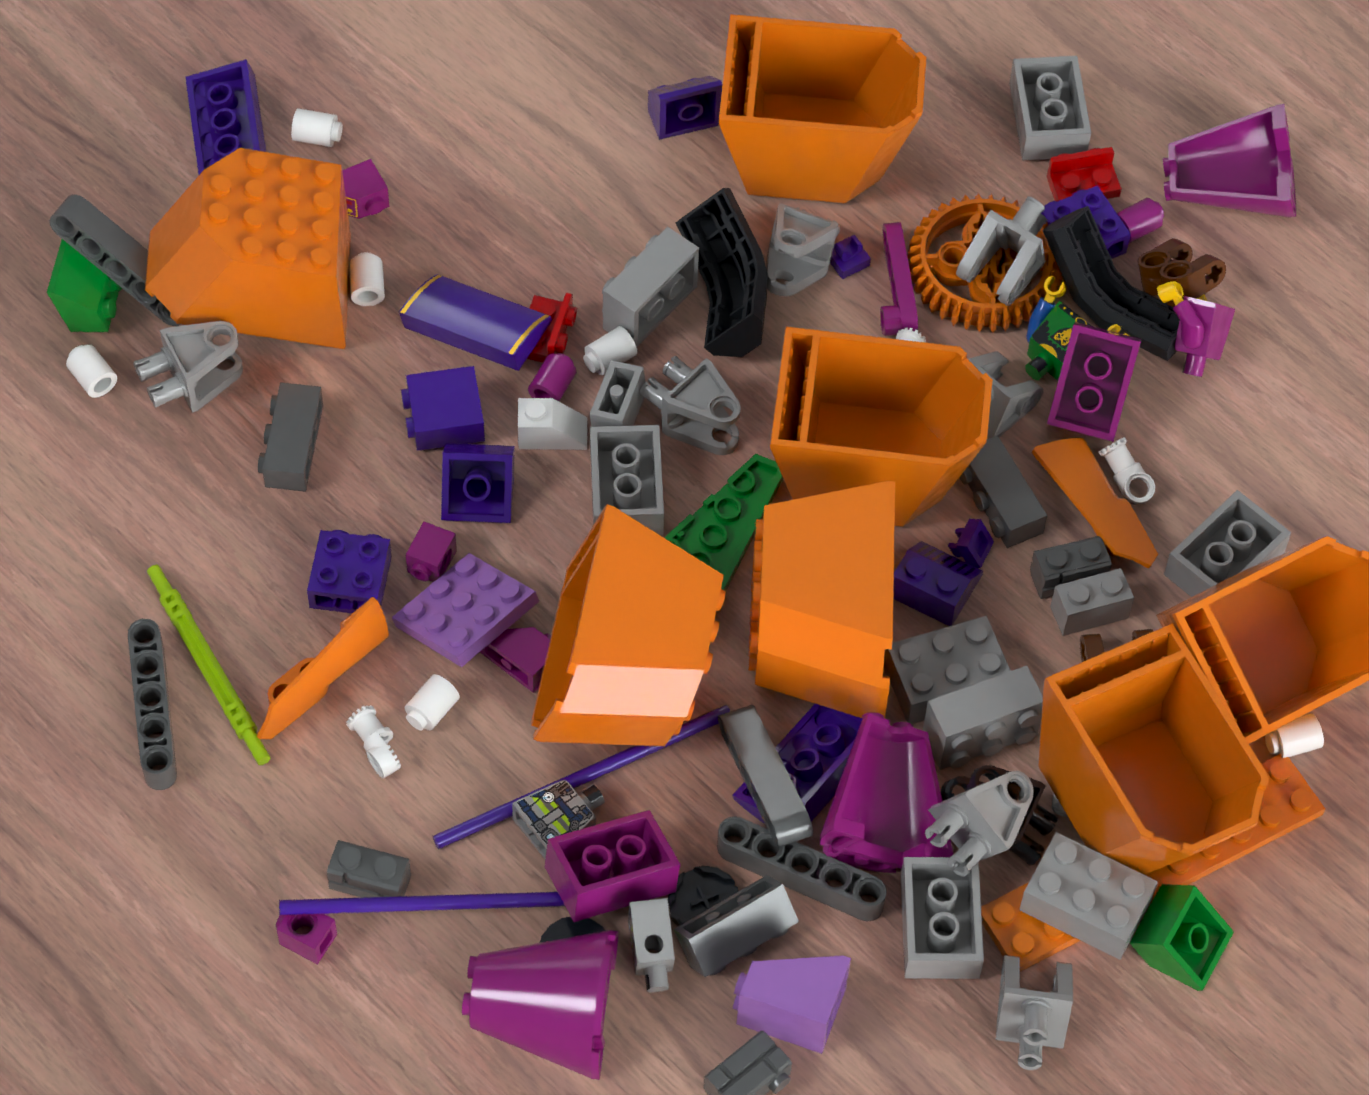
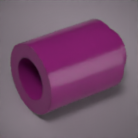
(1142, 218)
(553, 377)

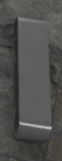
(107, 248)
(152, 718)
(765, 776)
(809, 883)

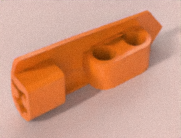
(1085, 484)
(311, 677)

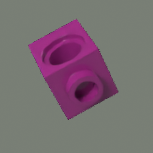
(430, 552)
(309, 945)

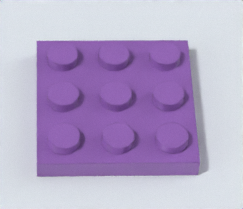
(465, 609)

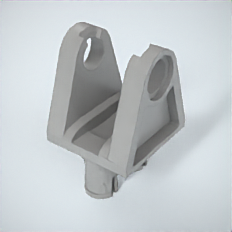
(1015, 234)
(799, 250)
(193, 363)
(1007, 403)
(695, 406)
(981, 820)
(1031, 1015)

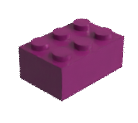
(1094, 381)
(611, 865)

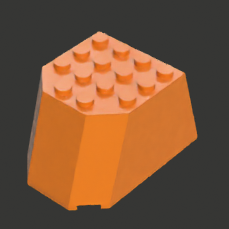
(817, 105)
(259, 248)
(877, 413)
(825, 598)
(1282, 634)
(627, 639)
(1147, 754)

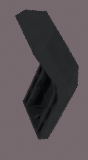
(732, 274)
(1103, 290)

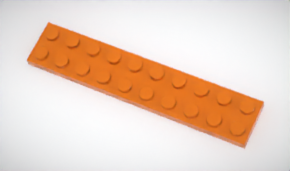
(1284, 807)

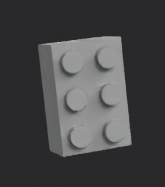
(1049, 107)
(651, 285)
(628, 473)
(1226, 544)
(942, 663)
(984, 718)
(1088, 895)
(941, 920)

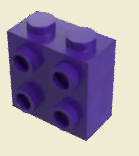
(1110, 226)
(443, 408)
(348, 571)

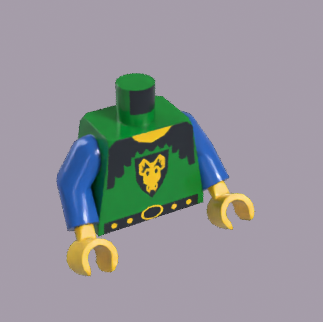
(1050, 333)

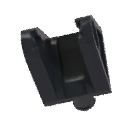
(1036, 815)

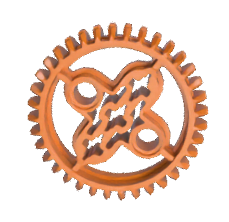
(985, 308)

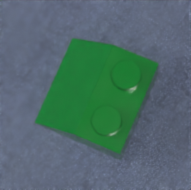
(82, 292)
(1182, 935)

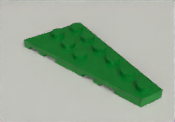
(727, 521)

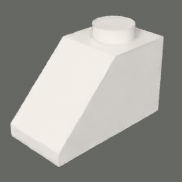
(550, 425)

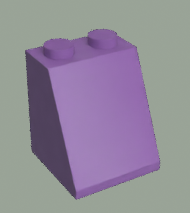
(793, 998)

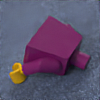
(1201, 327)

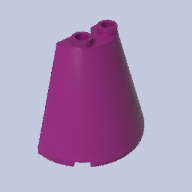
(1236, 165)
(884, 799)
(546, 998)

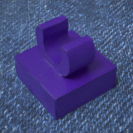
(849, 257)
(973, 543)

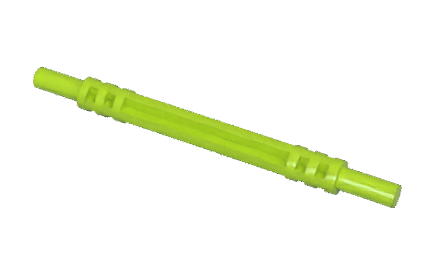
(208, 664)

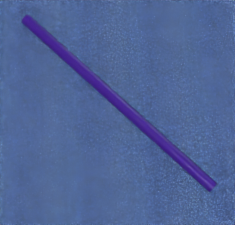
(578, 778)
(419, 903)

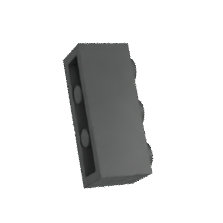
(291, 436)
(1004, 495)
(736, 926)

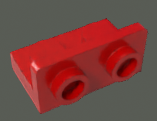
(1081, 171)
(554, 338)

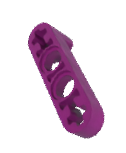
(904, 310)

